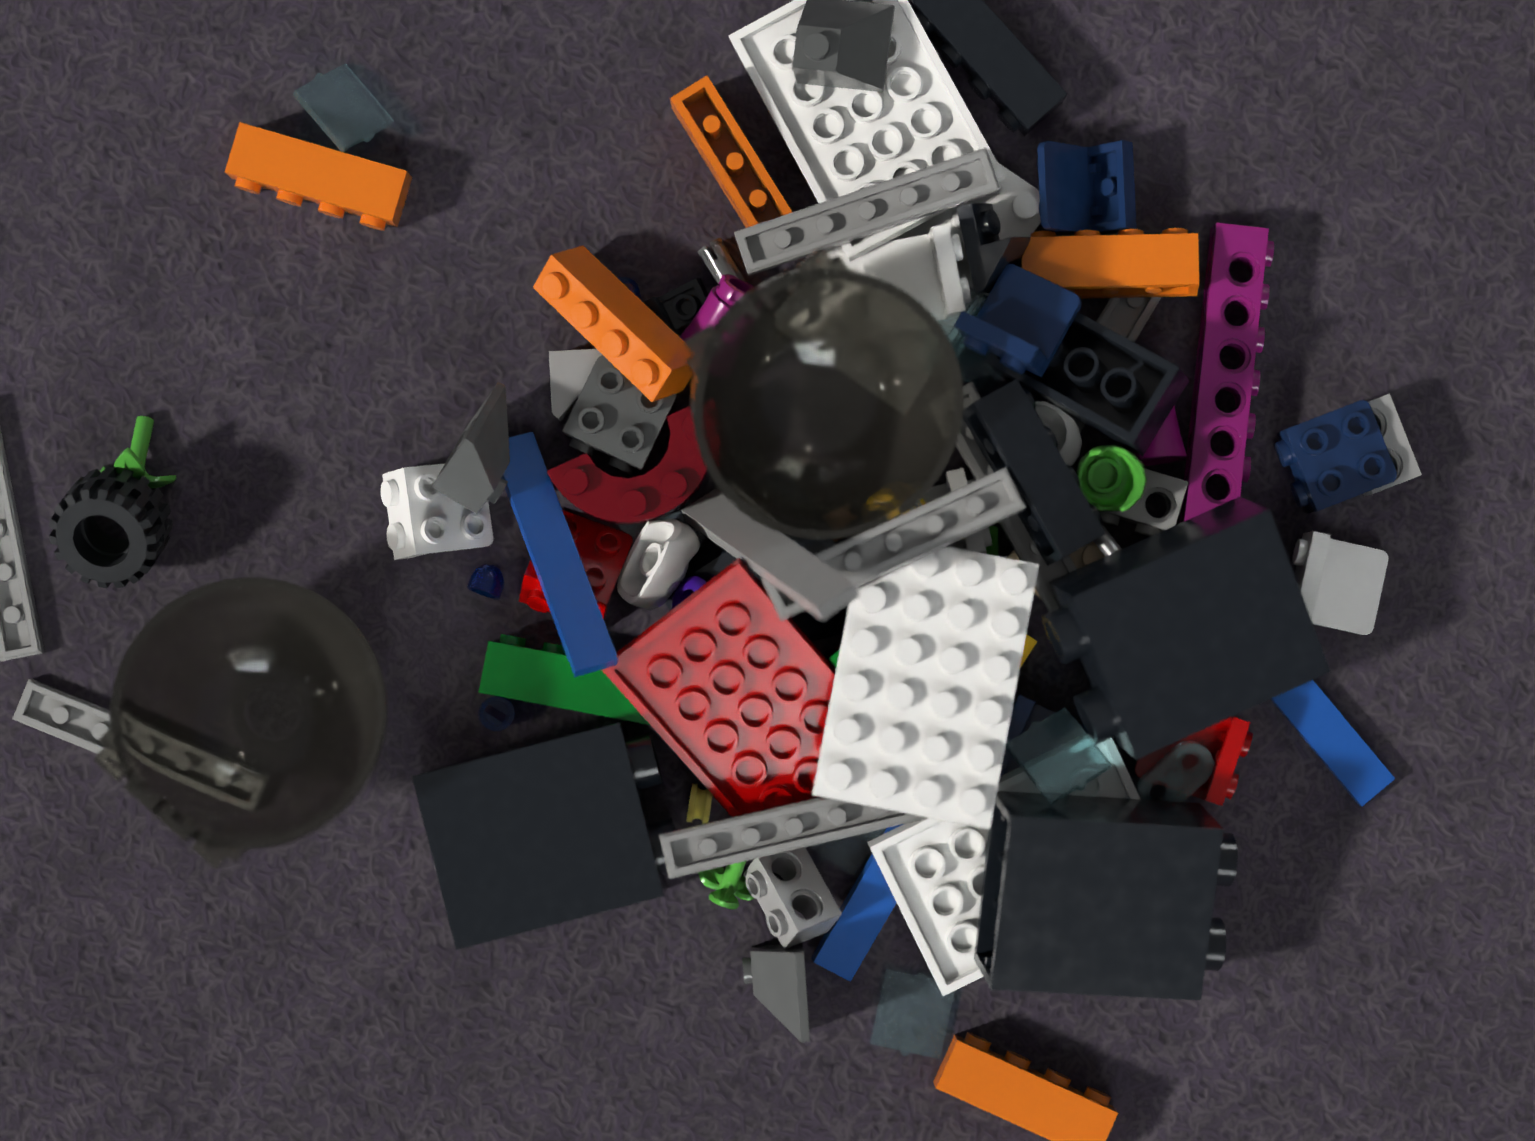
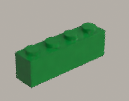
(548, 680)

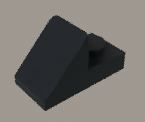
(984, 249)

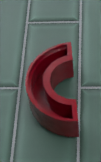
(639, 497)

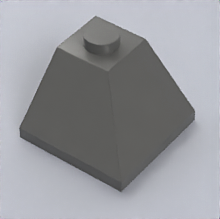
(843, 44)
(479, 456)
(780, 984)

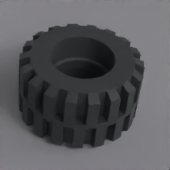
(92, 550)

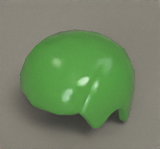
(1111, 478)

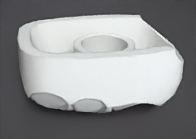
(657, 563)

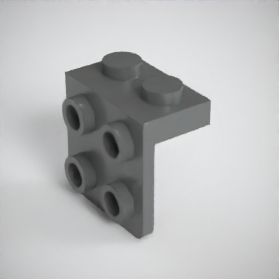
(616, 419)

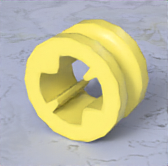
(699, 804)

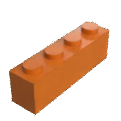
(728, 153)
(317, 175)
(1117, 264)
(616, 322)
(1023, 1095)

